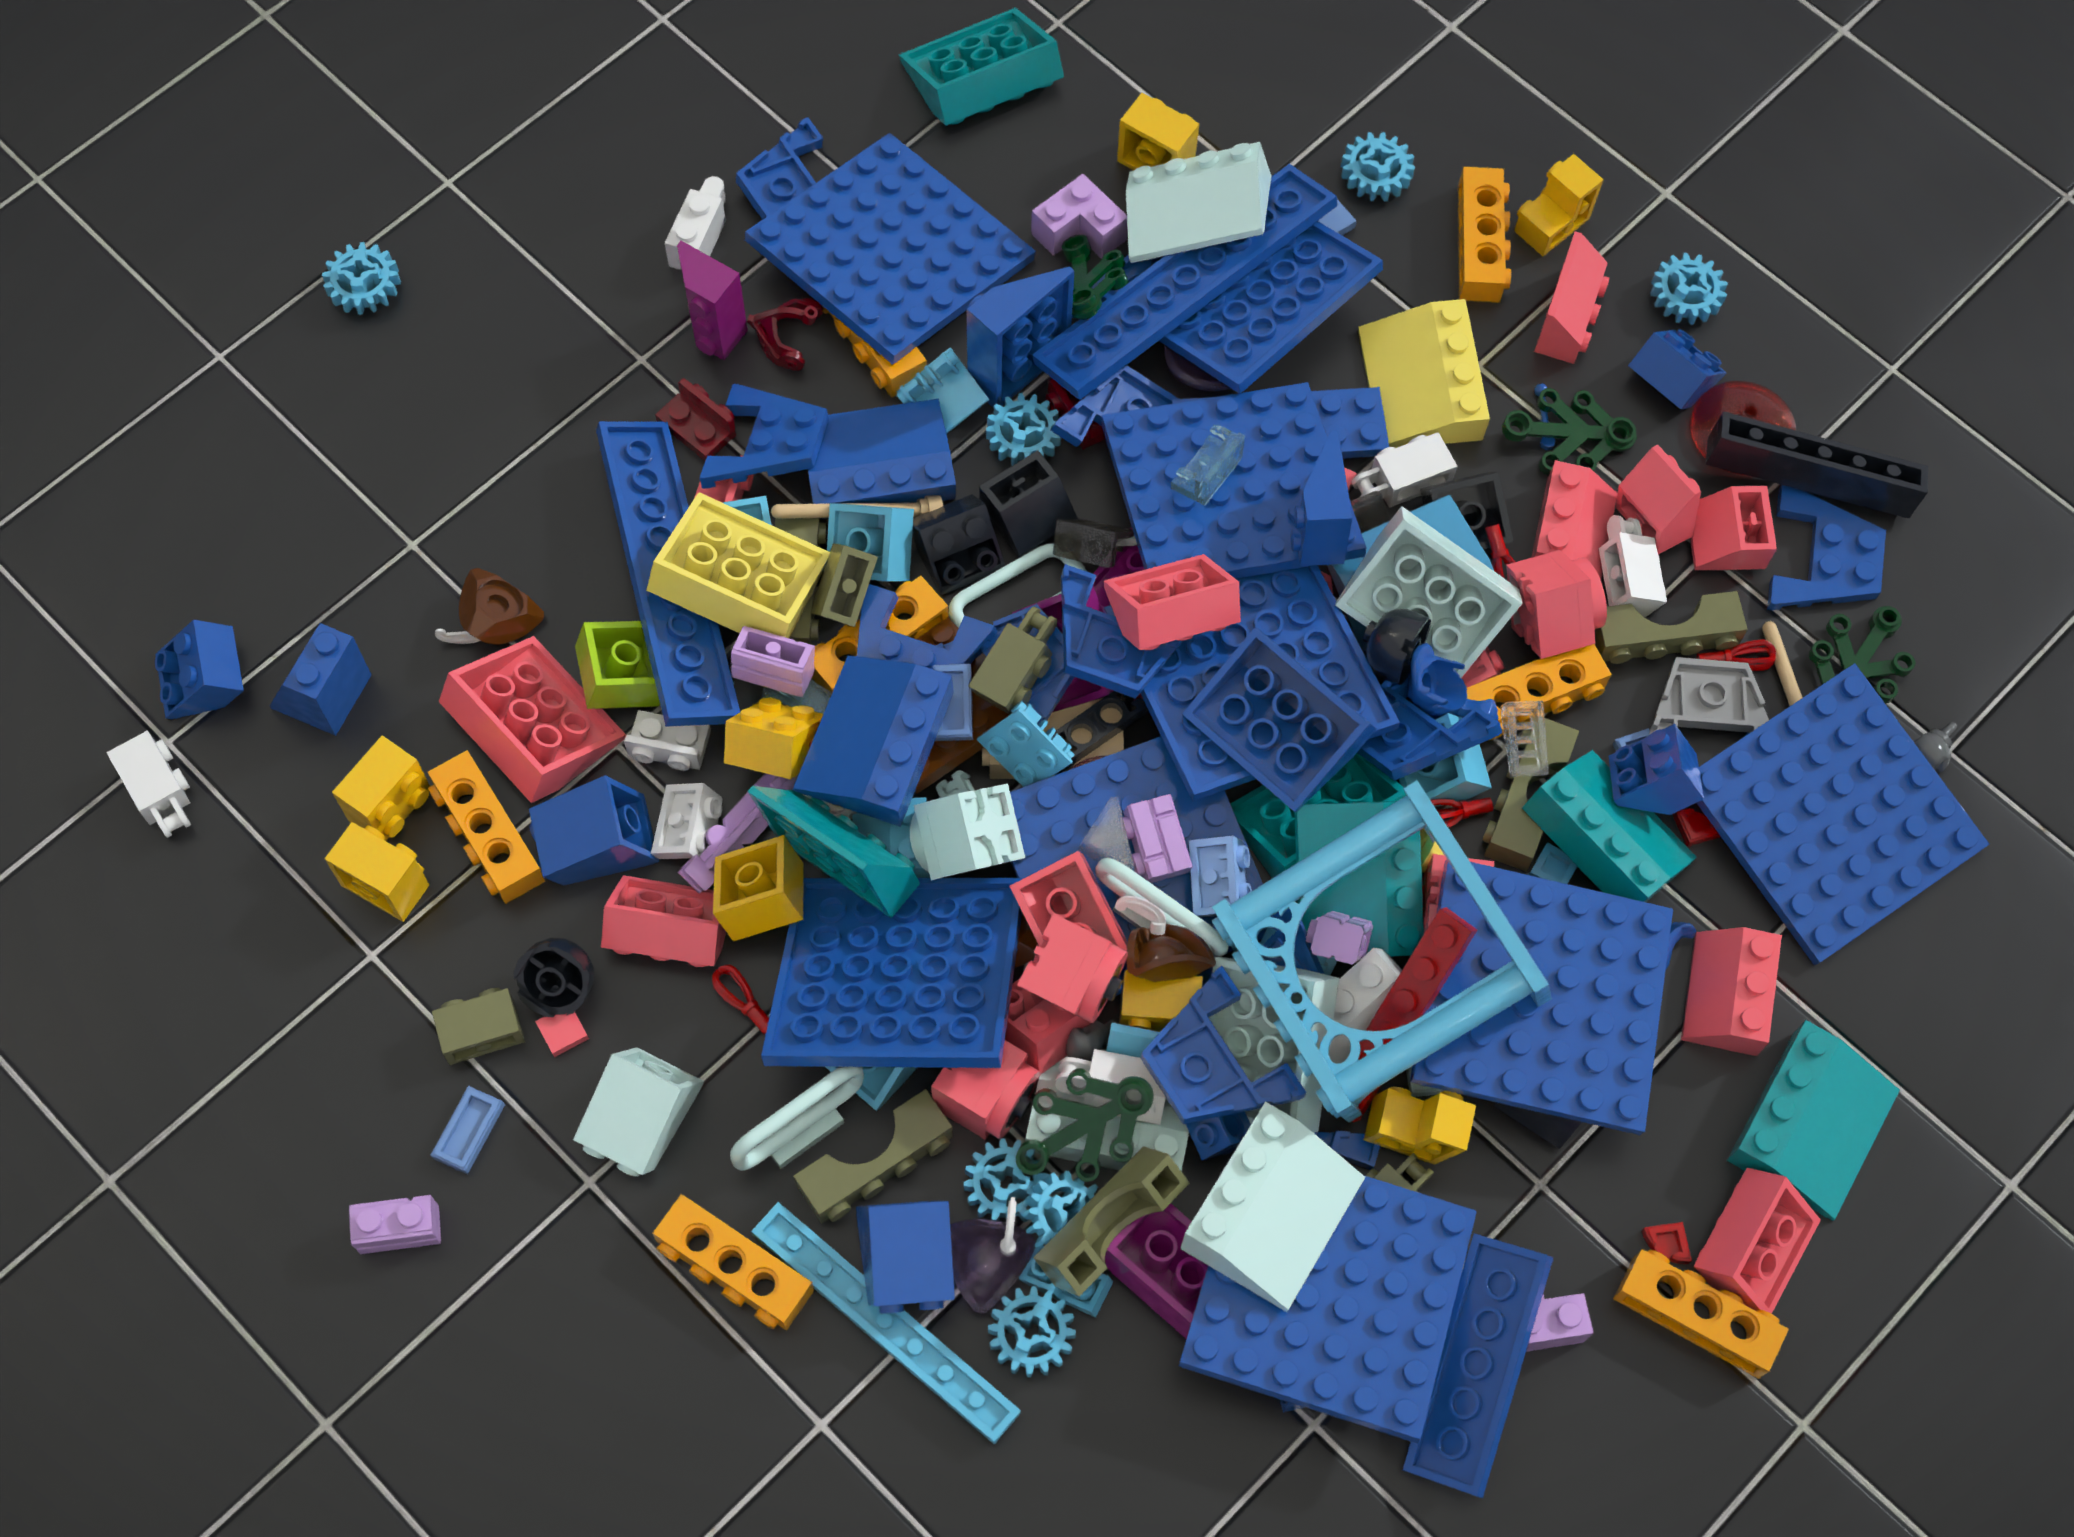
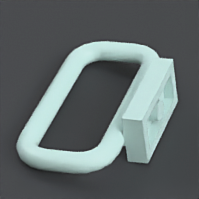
(1001, 576)
(1128, 883)
(799, 1122)

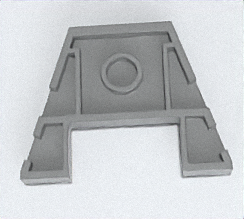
(1710, 697)

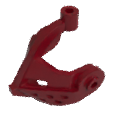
(766, 329)

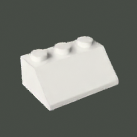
(1361, 995)

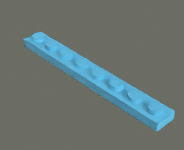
(895, 1332)

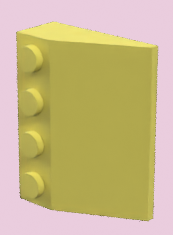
(1426, 373)
(736, 569)

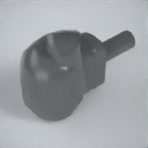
(1936, 746)
(1084, 1041)

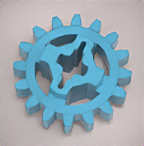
(1377, 166)
(361, 278)
(1688, 288)
(1012, 422)
(992, 1175)
(1048, 1211)
(1047, 1340)

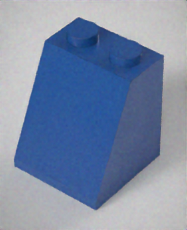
(324, 681)
(592, 832)
(906, 1254)

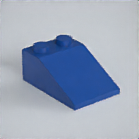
(1325, 510)

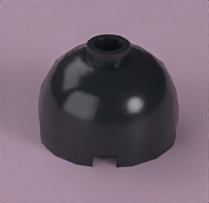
(1394, 641)
(554, 977)

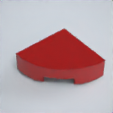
(1694, 827)
(1669, 1241)

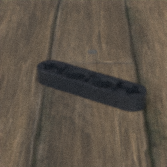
(1101, 730)

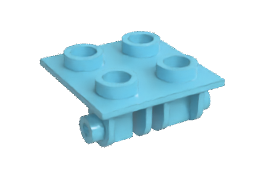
(951, 383)
(1025, 747)

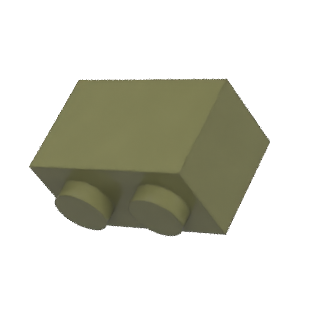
(844, 584)
(478, 1025)

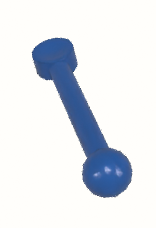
(1546, 443)

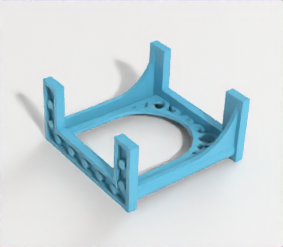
(1354, 1079)

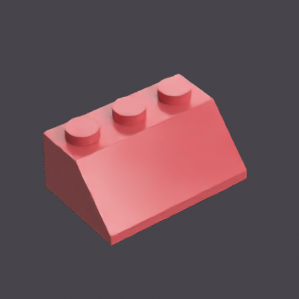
(1574, 302)
(1574, 514)
(1174, 601)
(1070, 892)
(662, 922)
(1732, 989)
(1758, 1240)

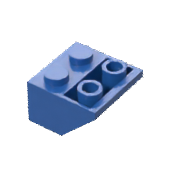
(1677, 367)
(198, 670)
(1656, 773)

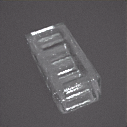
(1535, 710)

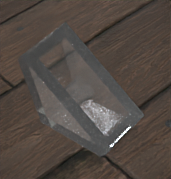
(1108, 836)

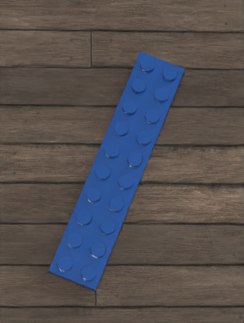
(1177, 289)
(648, 505)

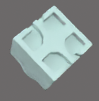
(966, 832)

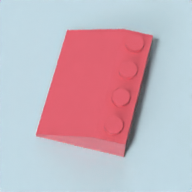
(529, 717)

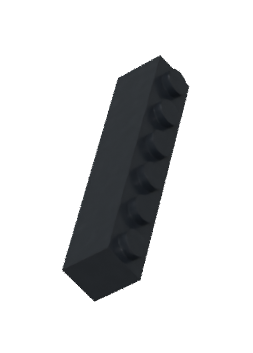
(1817, 465)

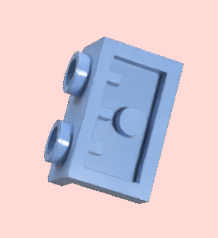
(1217, 872)

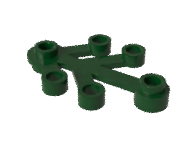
(1085, 299)
(1574, 429)
(1879, 630)
(1089, 1121)

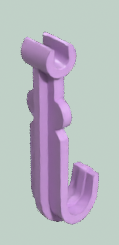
(739, 828)

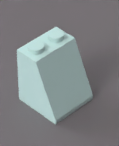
(636, 1110)

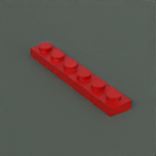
(1420, 979)

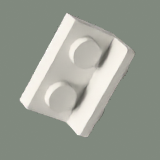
(676, 745)
(684, 820)

